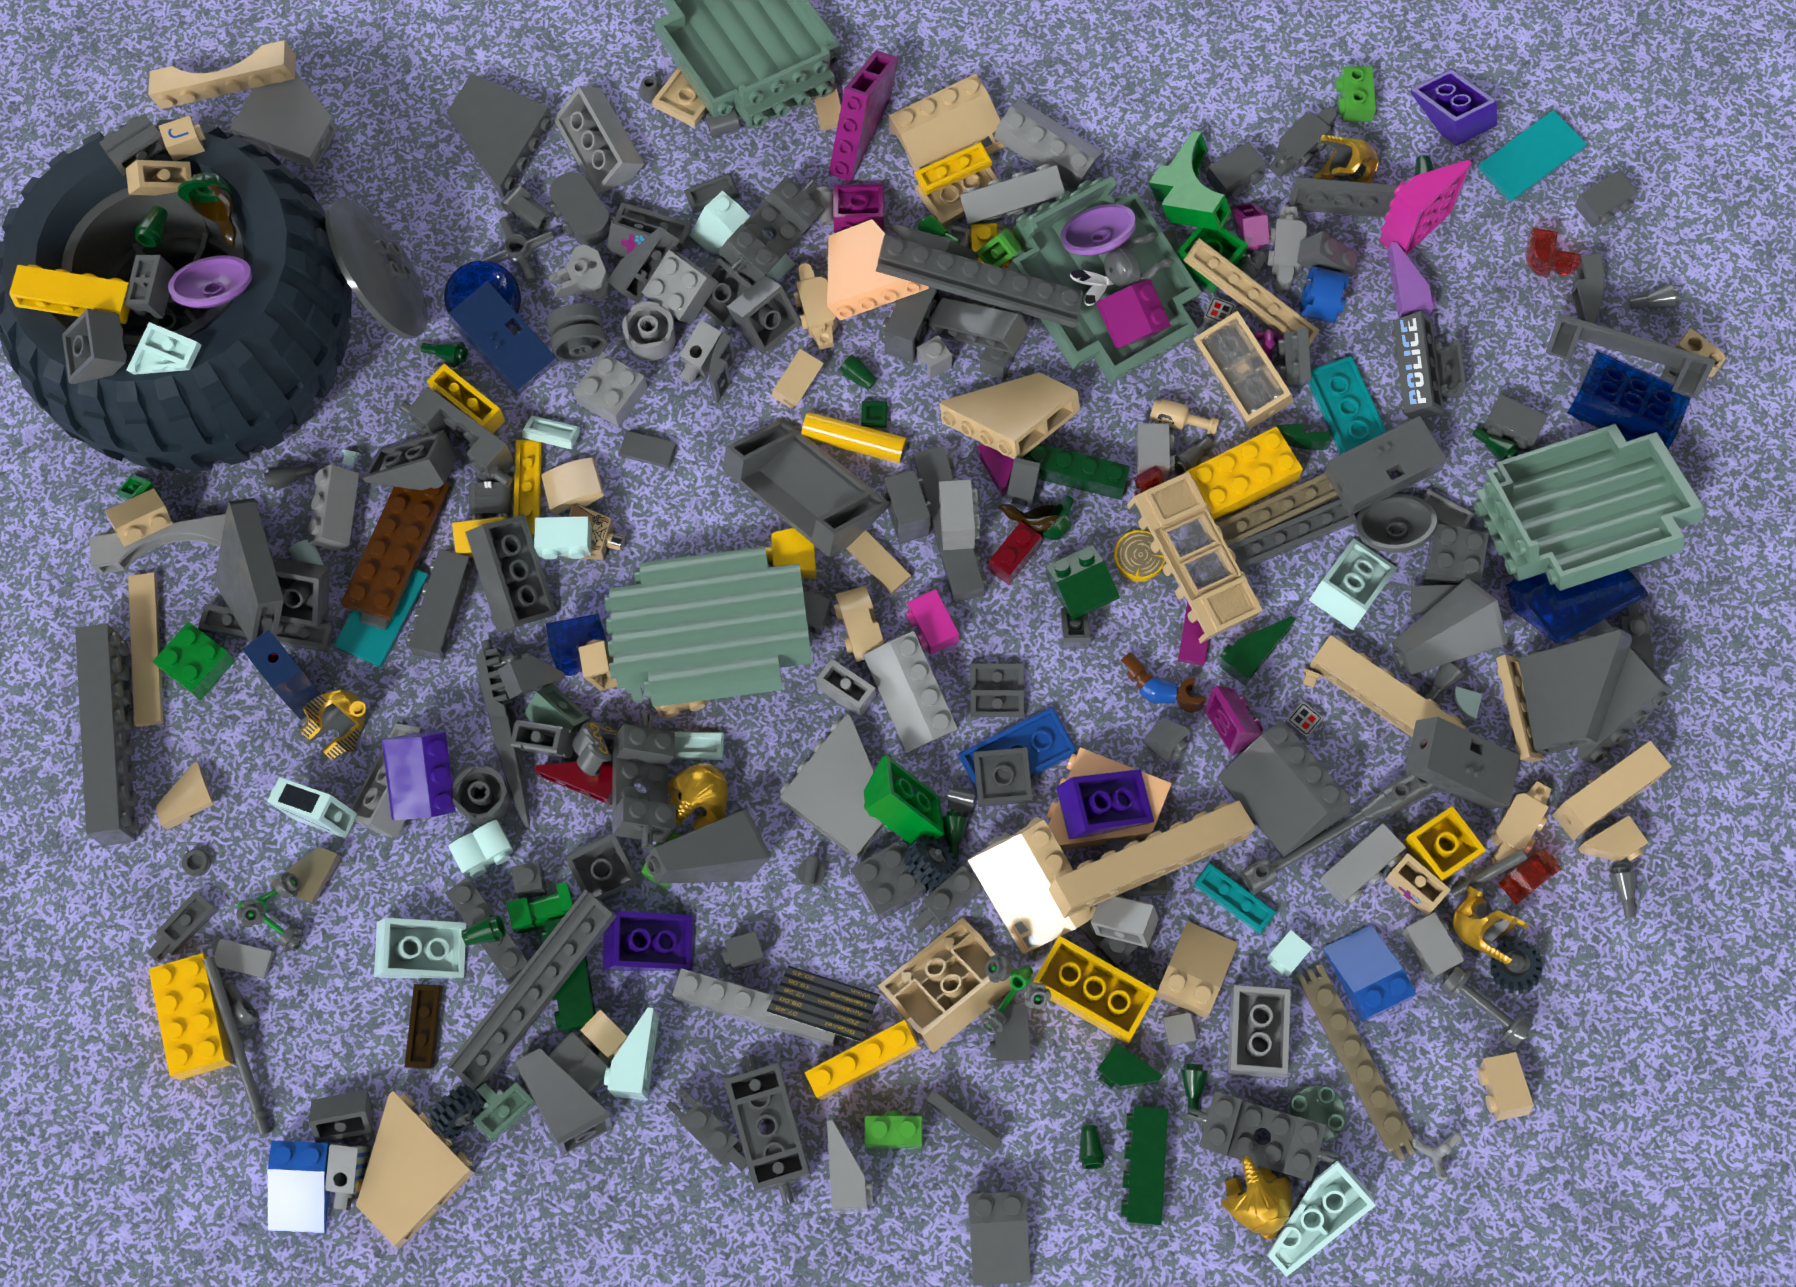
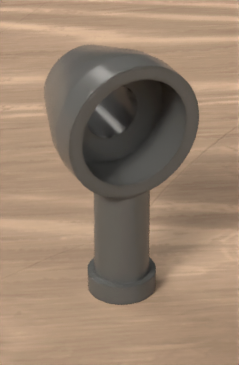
(649, 93)
(240, 1007)

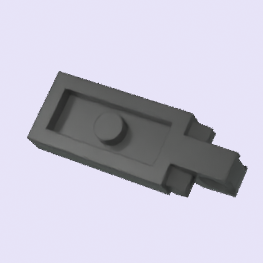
(181, 926)

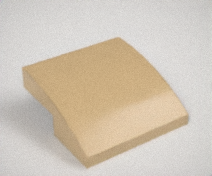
(572, 484)

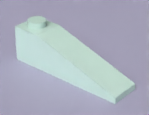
(1325, 1211)

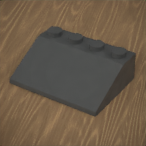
(1285, 789)

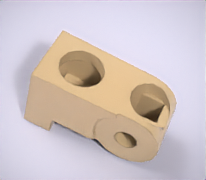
(1695, 343)

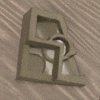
(313, 873)

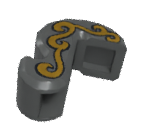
(593, 746)

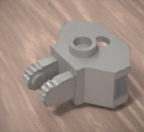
(586, 275)

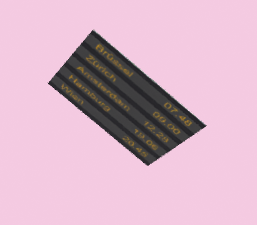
(823, 1003)

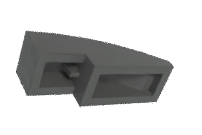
(1589, 287)

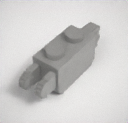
(1286, 243)

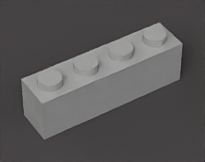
(1012, 196)

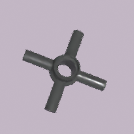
(518, 241)

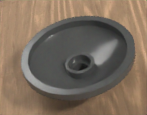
(1397, 523)

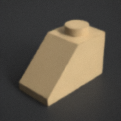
(156, 177)
(1616, 842)
(604, 1034)

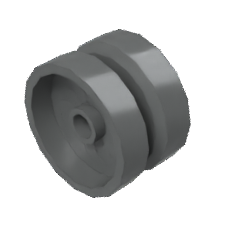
(576, 332)

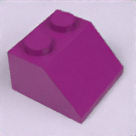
(1133, 314)

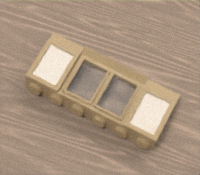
(1196, 556)

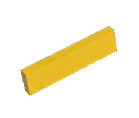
(528, 481)

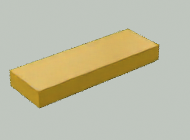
(953, 168)

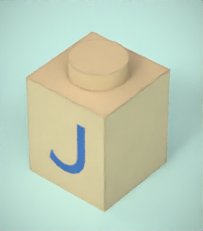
(182, 138)

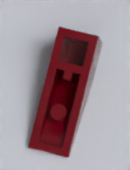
(573, 778)

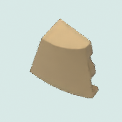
(185, 798)

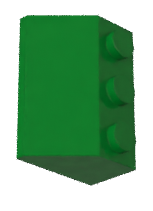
(902, 802)

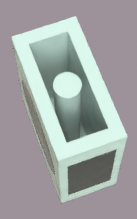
(312, 807)

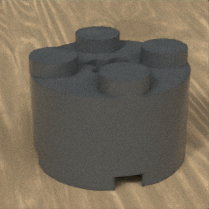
(489, 783)

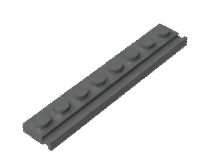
(979, 281)
(532, 990)

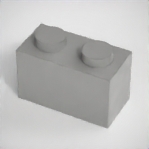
(1154, 448)
(846, 688)
(1125, 920)
(1433, 945)

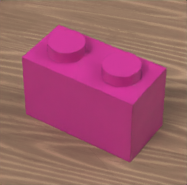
(932, 622)

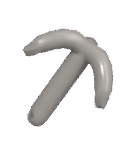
(1437, 1153)

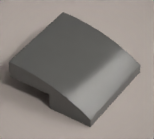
(721, 360)
(996, 690)

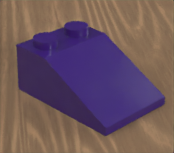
(1456, 106)
(1104, 803)
(648, 942)

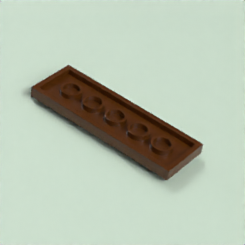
(394, 550)

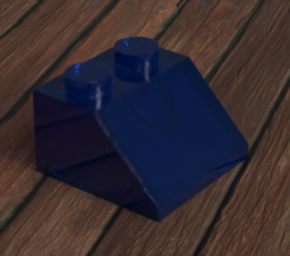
(568, 635)

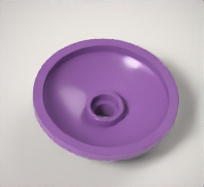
(1098, 230)
(210, 281)

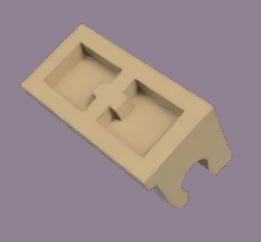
(796, 379)

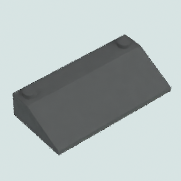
(1692, 367)
(804, 486)

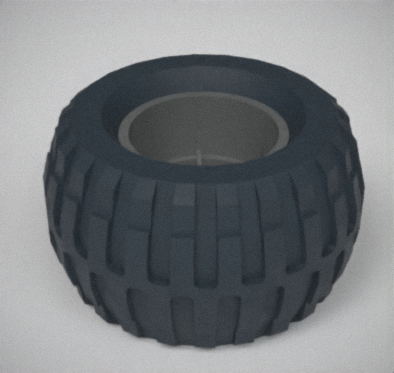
(258, 352)

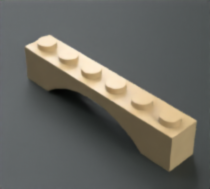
(266, 66)

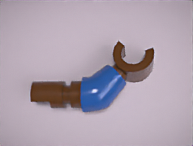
(1161, 691)

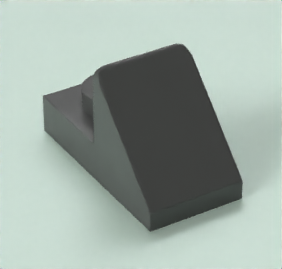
(1075, 632)

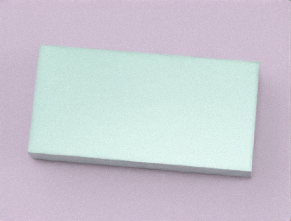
(551, 432)
(699, 745)

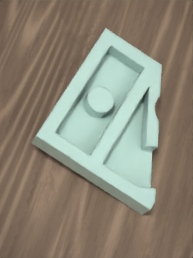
(163, 352)

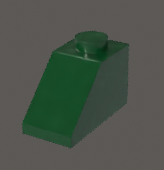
(1125, 1070)

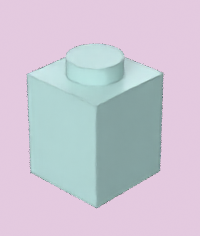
(1288, 954)

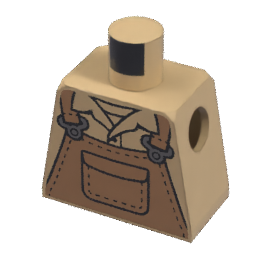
(601, 532)

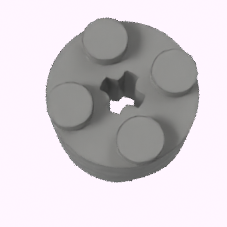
(649, 331)

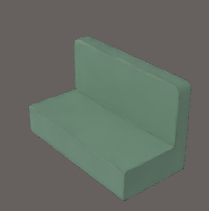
(554, 708)

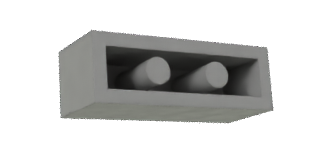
(333, 507)
(1363, 865)

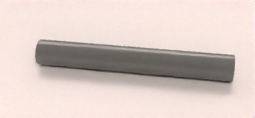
(1489, 873)

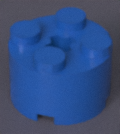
(1323, 294)

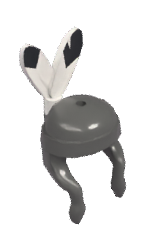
(1120, 269)

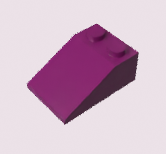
(1232, 719)

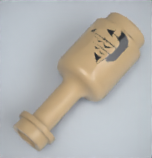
(1178, 416)

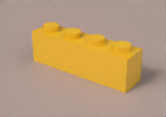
(67, 292)
(863, 1060)

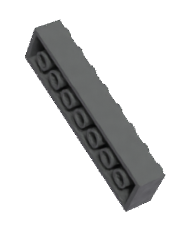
(106, 735)

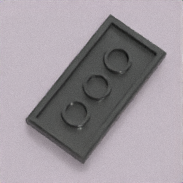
(1341, 197)

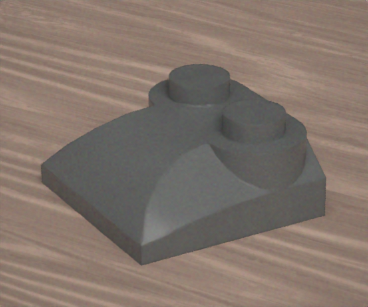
(725, 292)
(601, 866)

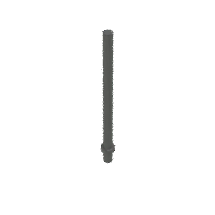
(258, 1111)

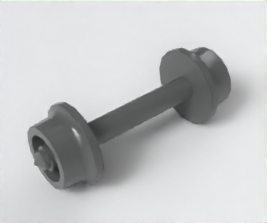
(1515, 1030)

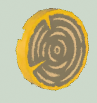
(1135, 557)

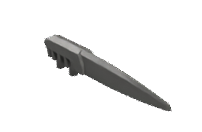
(502, 724)

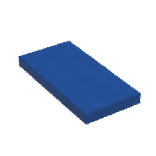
(1040, 734)

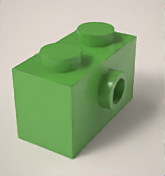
(893, 1131)

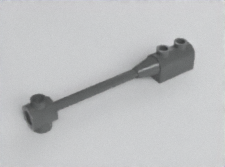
(1388, 800)

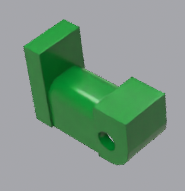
(532, 914)

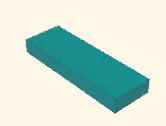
(1234, 898)

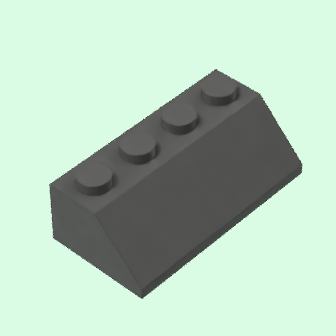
(510, 572)

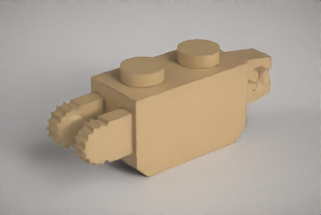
(812, 298)
(1520, 822)

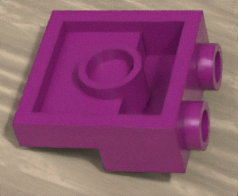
(857, 205)

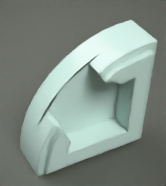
(1468, 702)

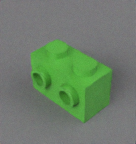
(1356, 94)

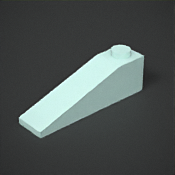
(719, 221)

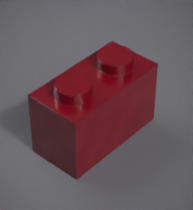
(1015, 553)

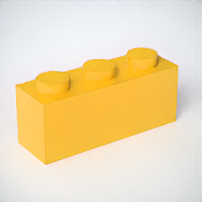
(466, 398)

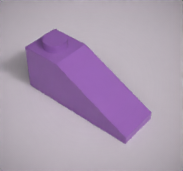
(1409, 286)

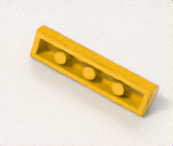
(854, 437)

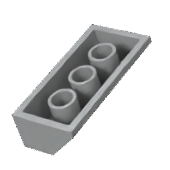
(597, 139)
(1047, 142)
(910, 692)
(373, 798)

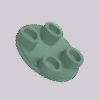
(1322, 1106)

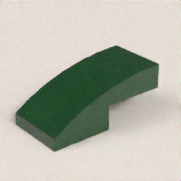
(1297, 438)

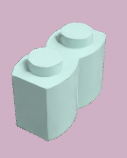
(481, 849)

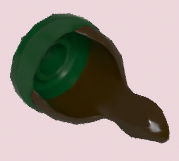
(212, 200)
(1047, 520)

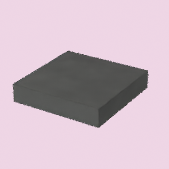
(1002, 777)

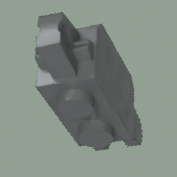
(1302, 141)
(1638, 627)
(947, 899)
(709, 1132)

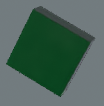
(874, 414)

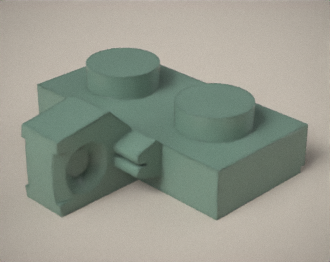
(501, 1109)

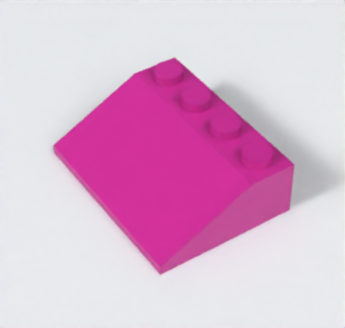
(1423, 205)

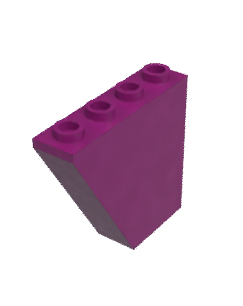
(860, 113)

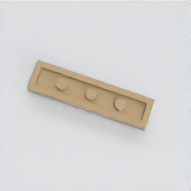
(1514, 697)

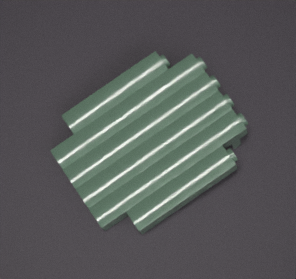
(750, 54)
(1049, 260)
(1587, 507)
(707, 627)

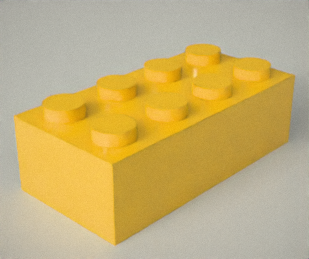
(1246, 473)
(1095, 990)
(189, 1018)

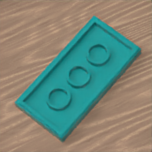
(1532, 156)
(1345, 404)
(374, 643)

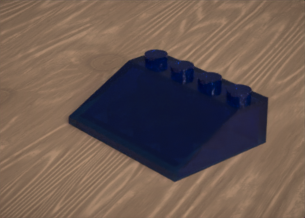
(1630, 399)
(1573, 609)

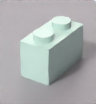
(563, 537)

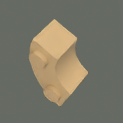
(859, 622)

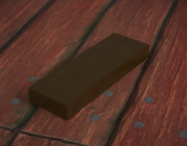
(423, 1026)

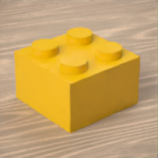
(1444, 845)

